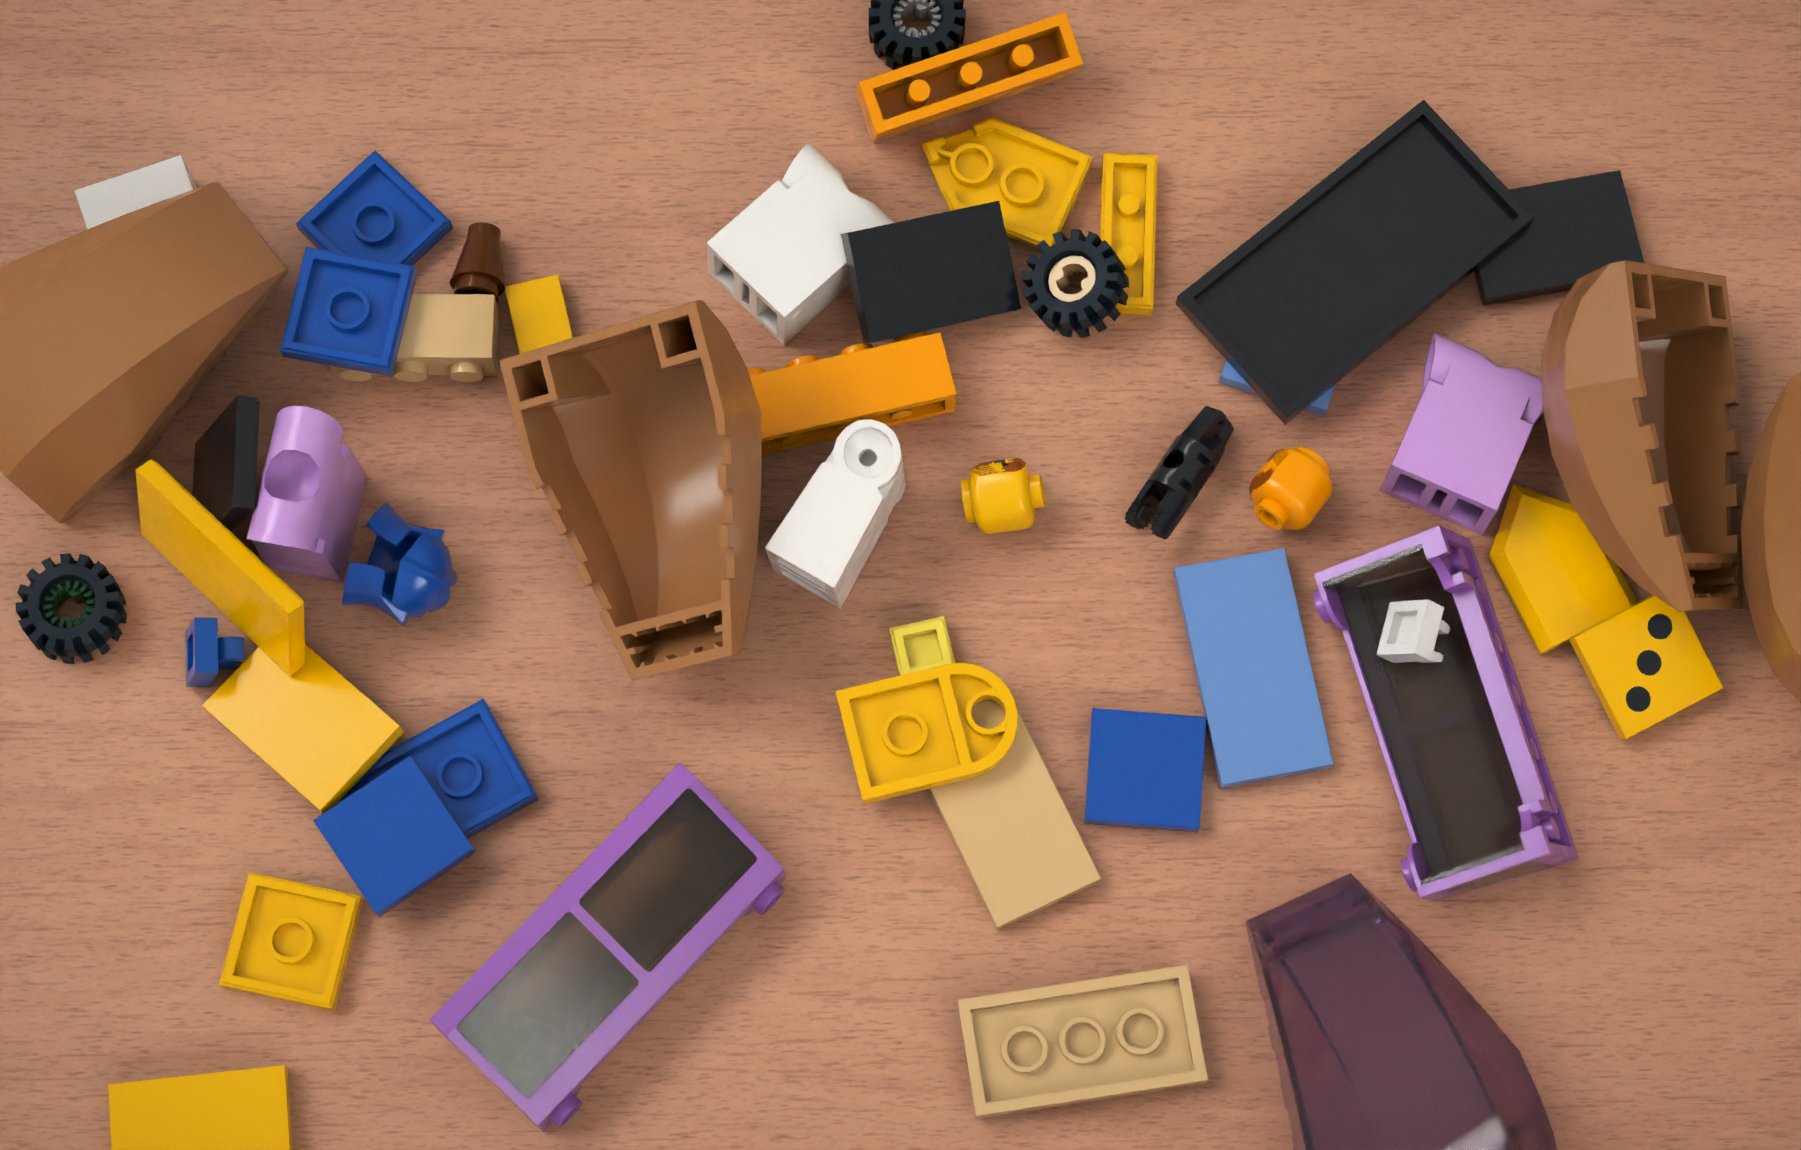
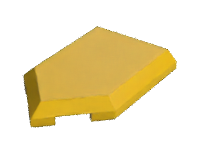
(1021, 170)
(1554, 569)

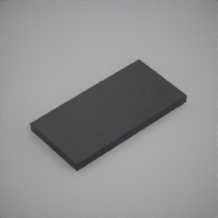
(1354, 261)

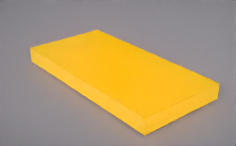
(221, 567)

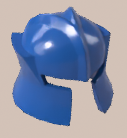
(405, 571)

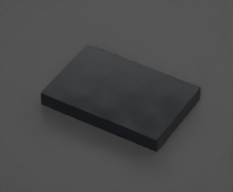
(1573, 232)
(931, 272)
(228, 462)

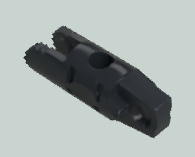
(1181, 474)

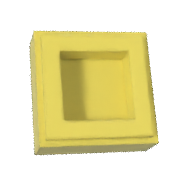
(921, 645)

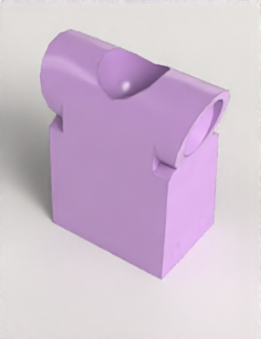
(1464, 435)
(307, 496)

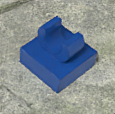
(209, 653)

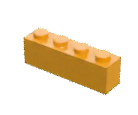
(968, 77)
(884, 383)

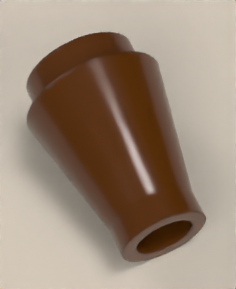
(480, 263)

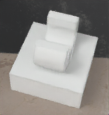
(1412, 632)

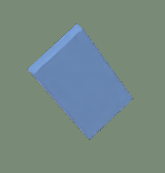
(1252, 668)

